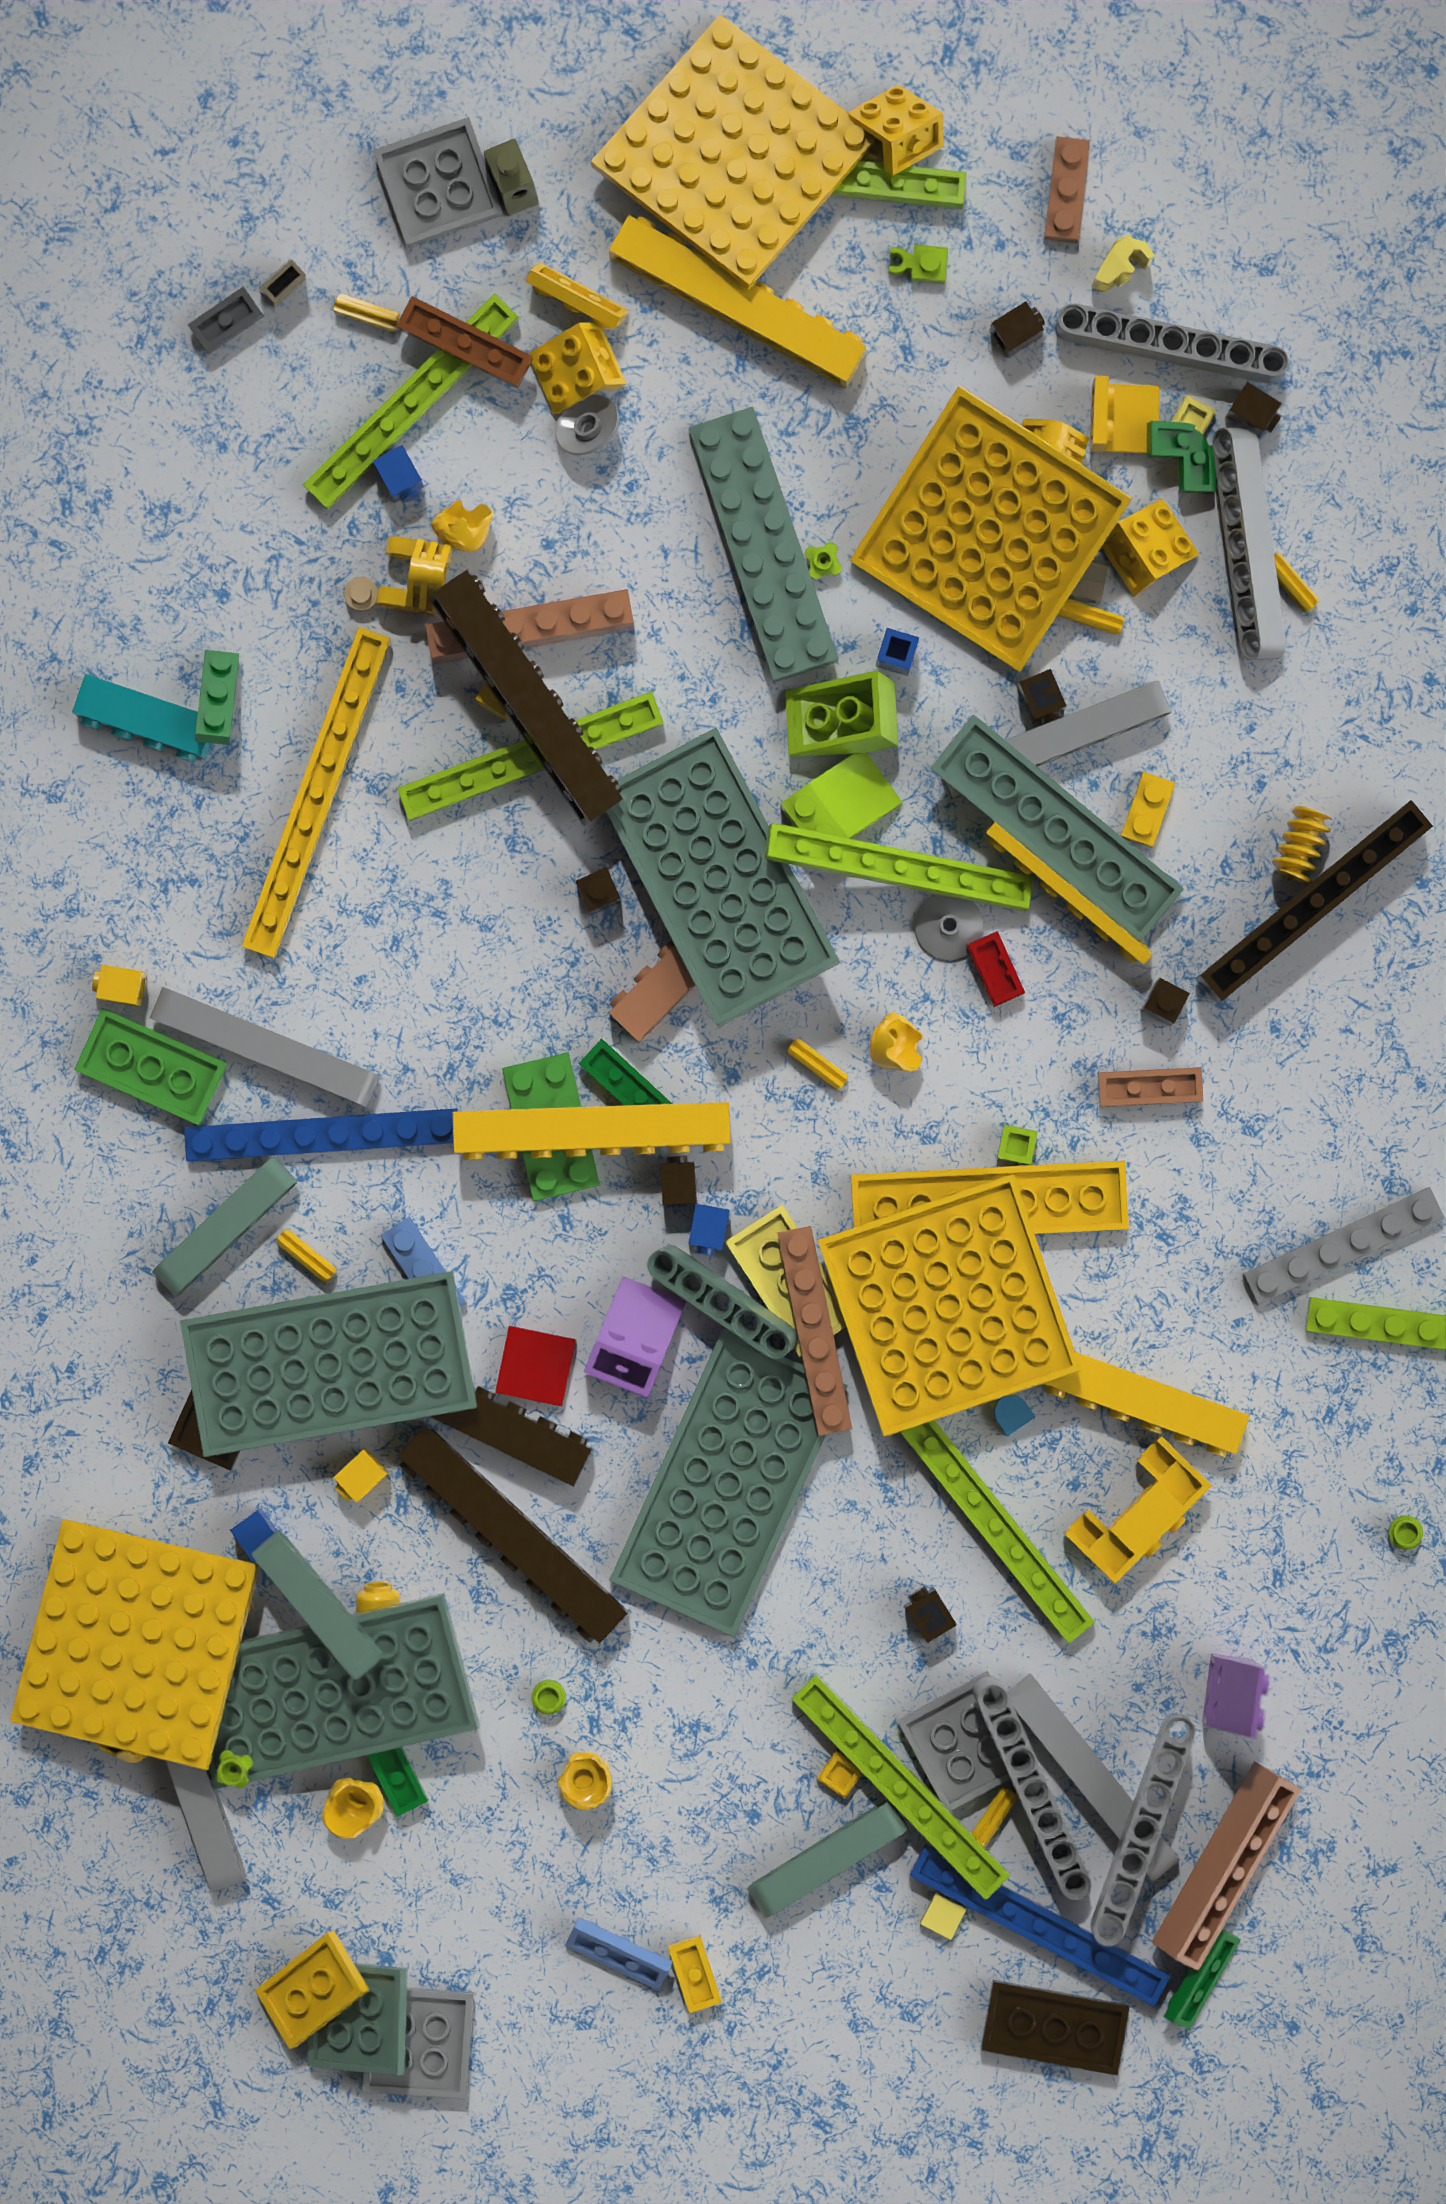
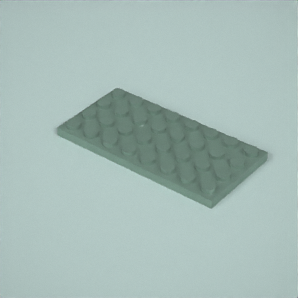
(704, 866)
(328, 1363)
(724, 1487)
(302, 1710)

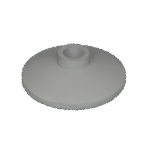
(587, 425)
(944, 943)

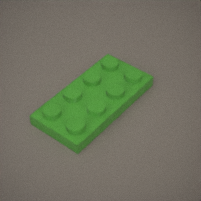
(151, 1066)
(550, 1084)

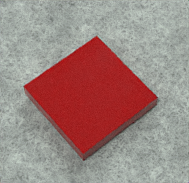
(535, 1366)

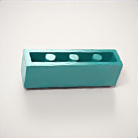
(140, 716)

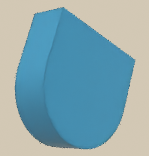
(1012, 1413)

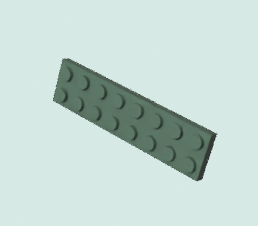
(763, 544)
(1056, 827)

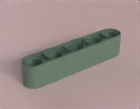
(224, 1226)
(706, 1301)
(317, 1604)
(827, 1858)

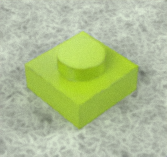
(1017, 1144)

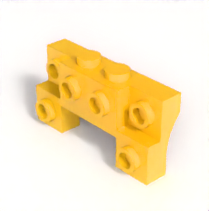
(1147, 1518)

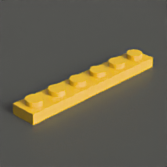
(1078, 903)

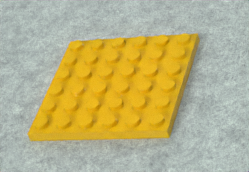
(733, 151)
(990, 528)
(949, 1305)
(135, 1644)

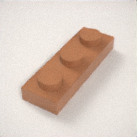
(1067, 189)
(1150, 1087)

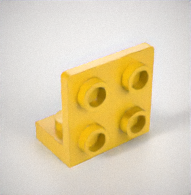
(904, 125)
(576, 366)
(1121, 416)
(1148, 546)

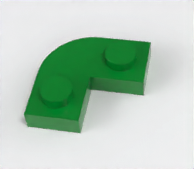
(1188, 445)

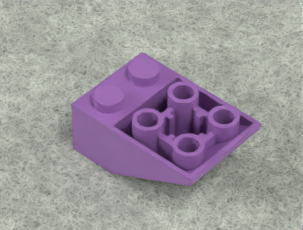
(635, 1337)
(1235, 1695)

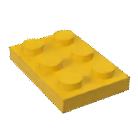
(311, 1989)

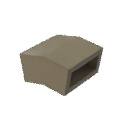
(276, 277)
(1091, 584)

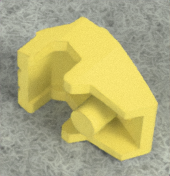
(1116, 265)

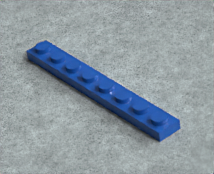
(319, 1135)
(1044, 1929)

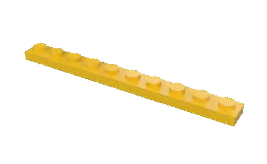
(316, 792)

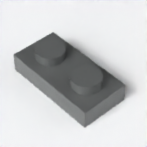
(225, 320)

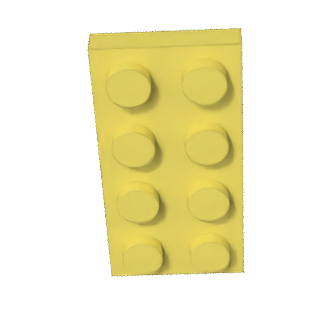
(761, 1259)

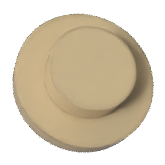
(360, 593)

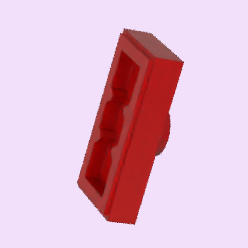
(995, 969)

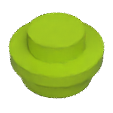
(1405, 1532)
(548, 1697)

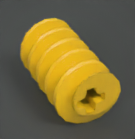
(1301, 843)

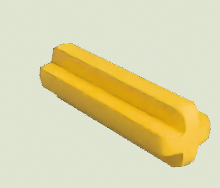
(366, 312)
(1294, 585)
(1092, 616)
(817, 1064)
(306, 1255)
(994, 1815)

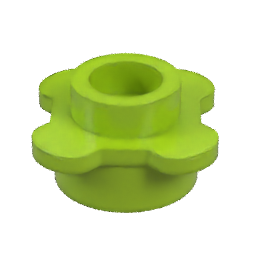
(818, 569)
(227, 1776)

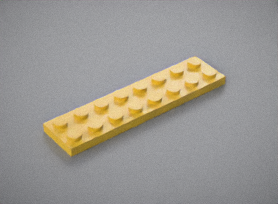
(1054, 1195)

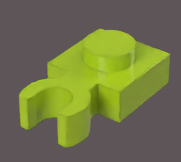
(926, 263)

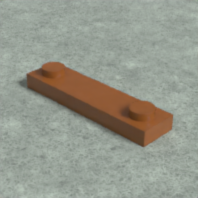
(464, 342)

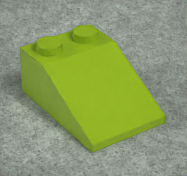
(842, 716)
(843, 799)

